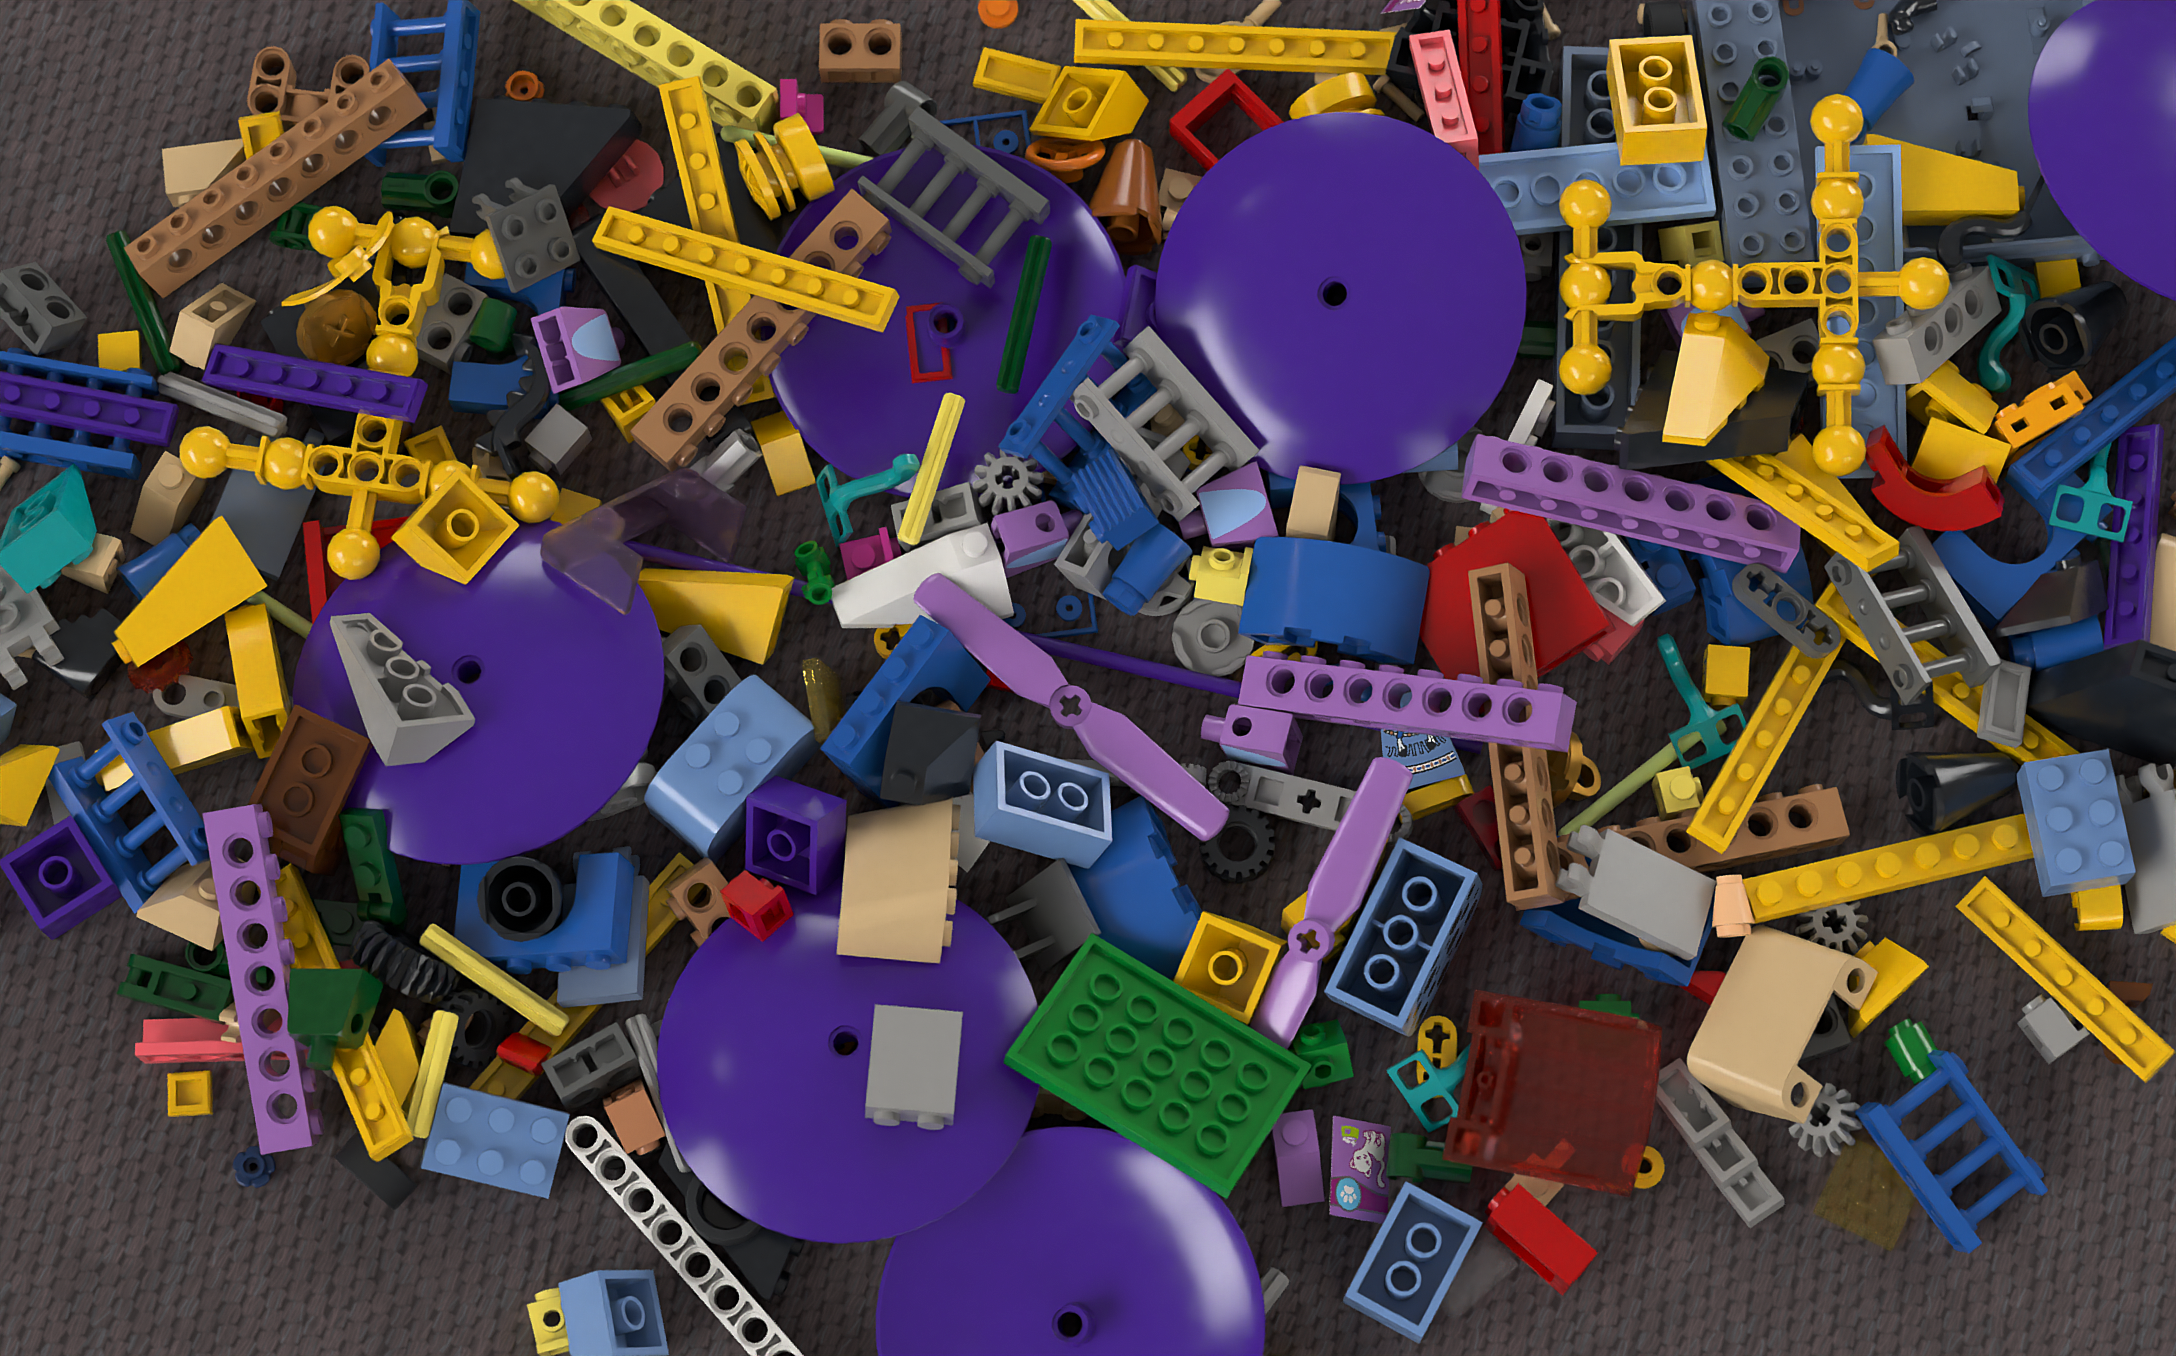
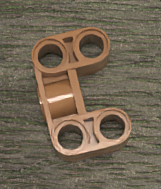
(280, 89)

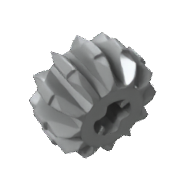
(992, 482)
(1846, 935)
(1841, 1112)

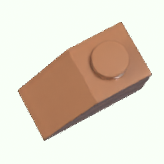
(634, 1118)

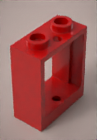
(1208, 103)
(1538, 1237)

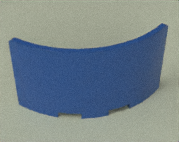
(1334, 595)
(1725, 615)
(1137, 892)
(1610, 945)

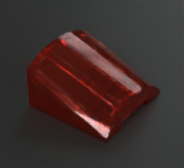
(1556, 1093)

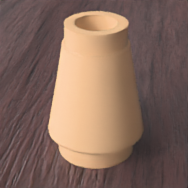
(1731, 908)

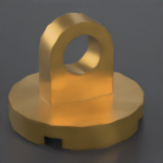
(336, 327)
(1565, 770)

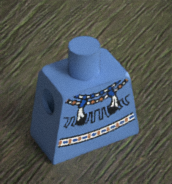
(1426, 756)

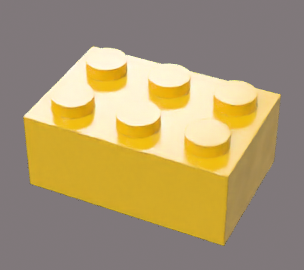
(1656, 100)

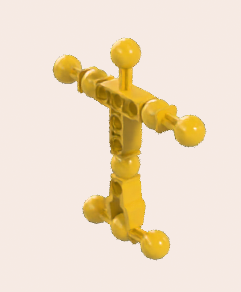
(1715, 285)
(291, 463)

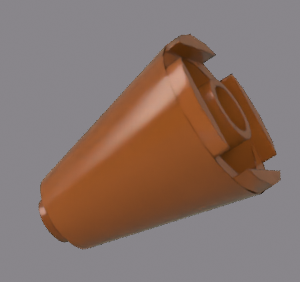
(1129, 199)

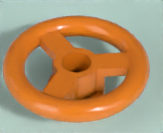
(1065, 160)

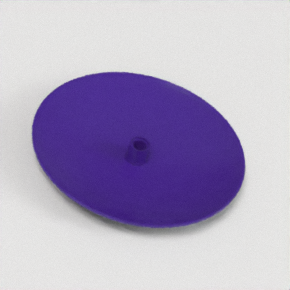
(2109, 132)
(1425, 311)
(854, 385)
(556, 709)
(781, 1116)
(1084, 1230)

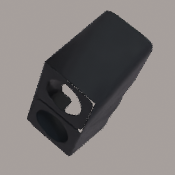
(85, 651)

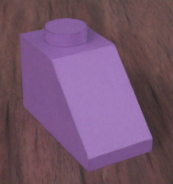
(1297, 1158)

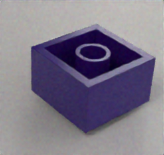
(795, 834)
(60, 878)

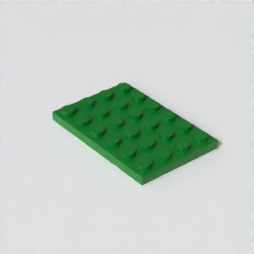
(1158, 1065)

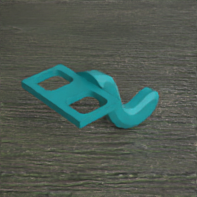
(1989, 368)
(2094, 495)
(841, 496)
(1702, 717)
(1440, 1082)

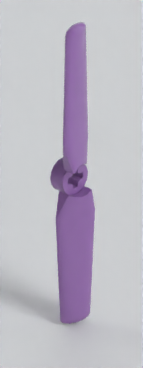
(1103, 732)
(1332, 898)

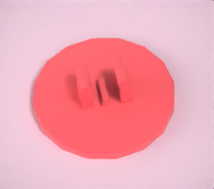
(631, 179)

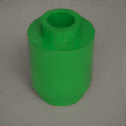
(1909, 1048)

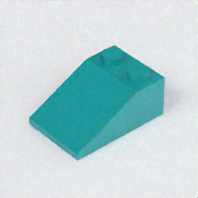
(48, 532)

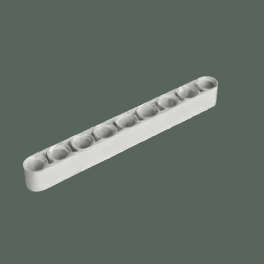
(685, 1249)

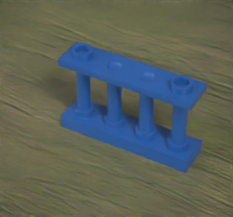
(457, 69)
(1048, 402)
(40, 446)
(104, 827)
(1910, 1155)

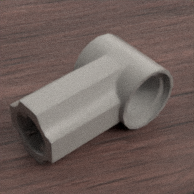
(729, 460)

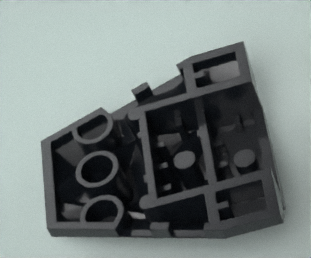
(1523, 41)

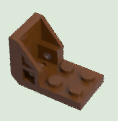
(308, 787)

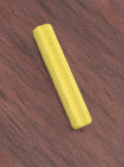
(431, 1073)

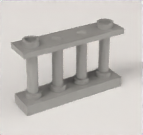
(1189, 398)

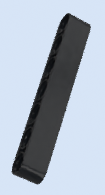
(644, 313)

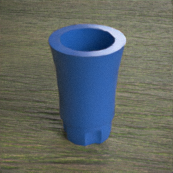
(1878, 85)
(1537, 124)
(148, 568)
(1145, 568)
(2056, 645)

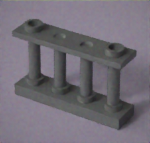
(991, 181)
(1940, 601)

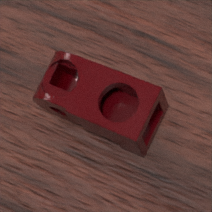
(1480, 818)

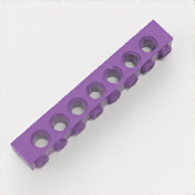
(1629, 503)
(1545, 729)
(223, 831)

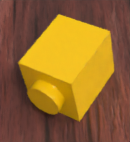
(1725, 675)

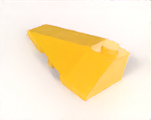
(1712, 378)

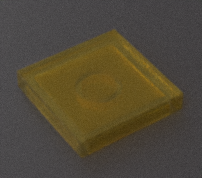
(824, 697)
(1866, 1195)

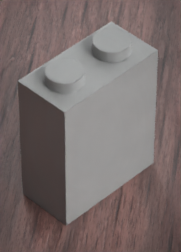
(913, 1066)

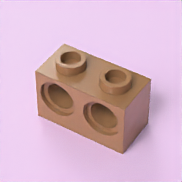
(859, 63)
(706, 912)

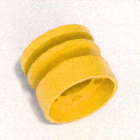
(1338, 94)
(784, 166)

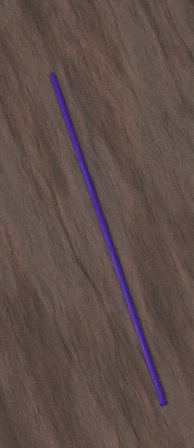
(1048, 645)

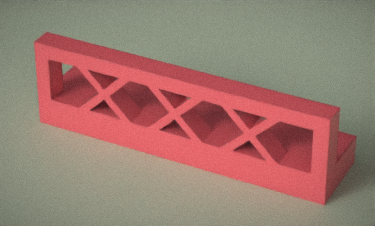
(1444, 92)
(192, 1041)

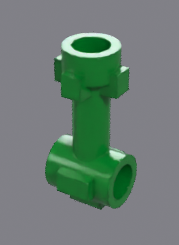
(814, 564)

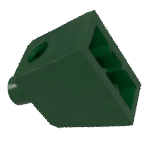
(330, 1010)

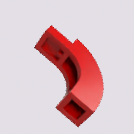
(1928, 501)

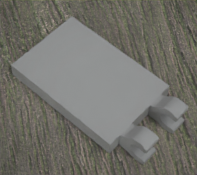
(24, 623)
(2153, 846)
(1639, 890)

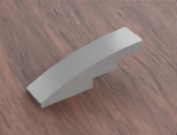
(1716, 1144)

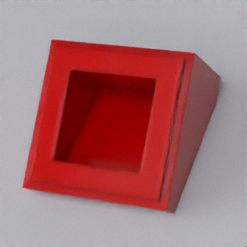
(1705, 985)
(524, 1053)

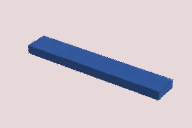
(2098, 423)

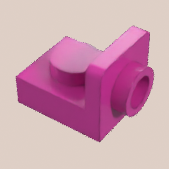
(807, 105)
(868, 553)

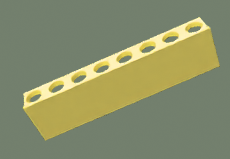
(665, 55)

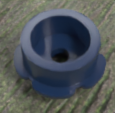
(261, 1175)

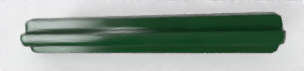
(143, 305)
(1024, 314)
(630, 375)

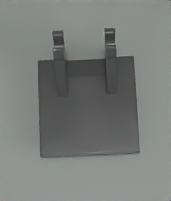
(529, 234)
(1051, 915)

